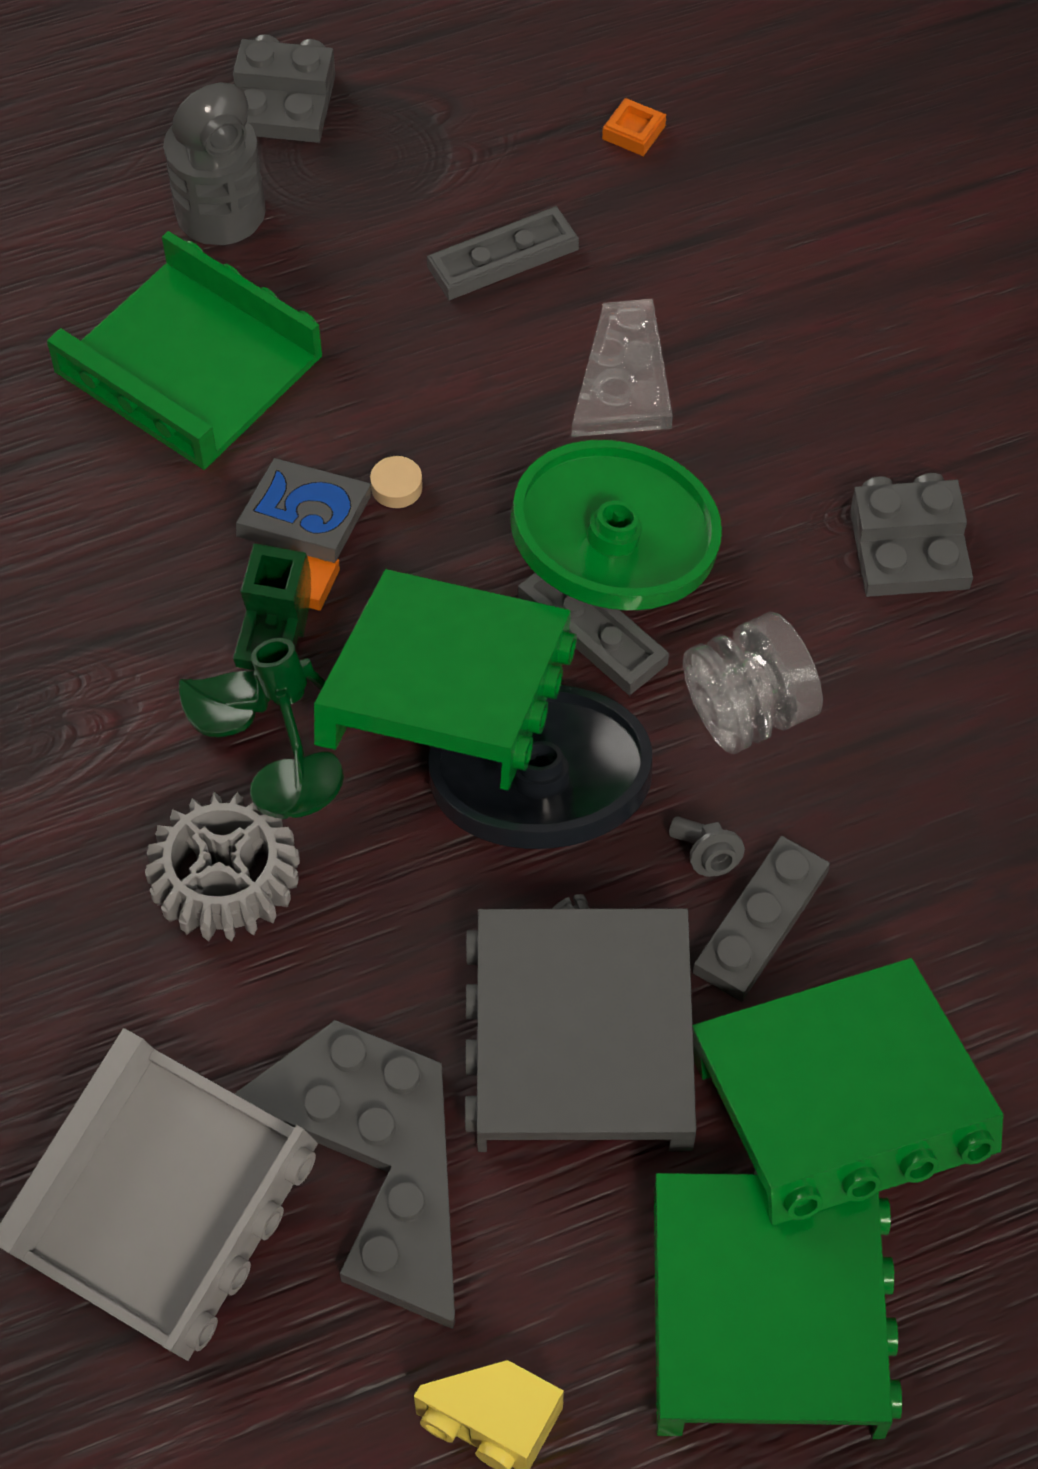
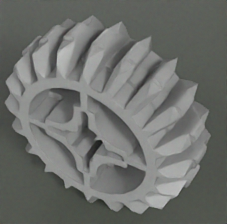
(216, 893)

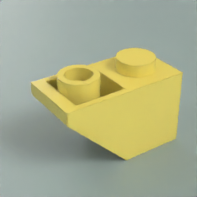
(494, 1409)

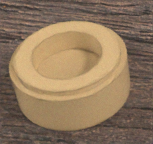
(396, 482)

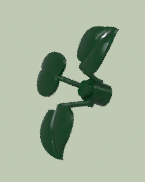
(228, 706)

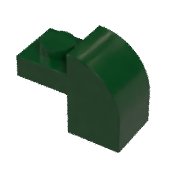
(275, 599)

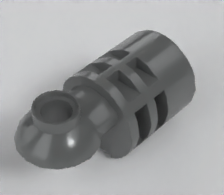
(215, 166)

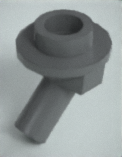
(714, 849)

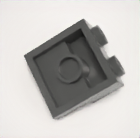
(285, 86)
(911, 536)

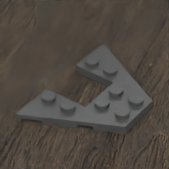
(390, 1114)

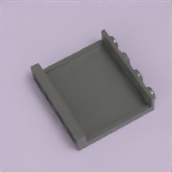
(581, 1026)

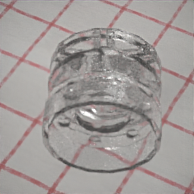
(753, 682)

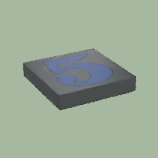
(303, 510)

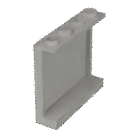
(156, 1195)

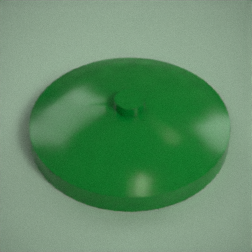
(615, 525)

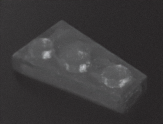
(624, 374)

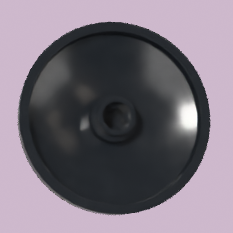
(580, 783)

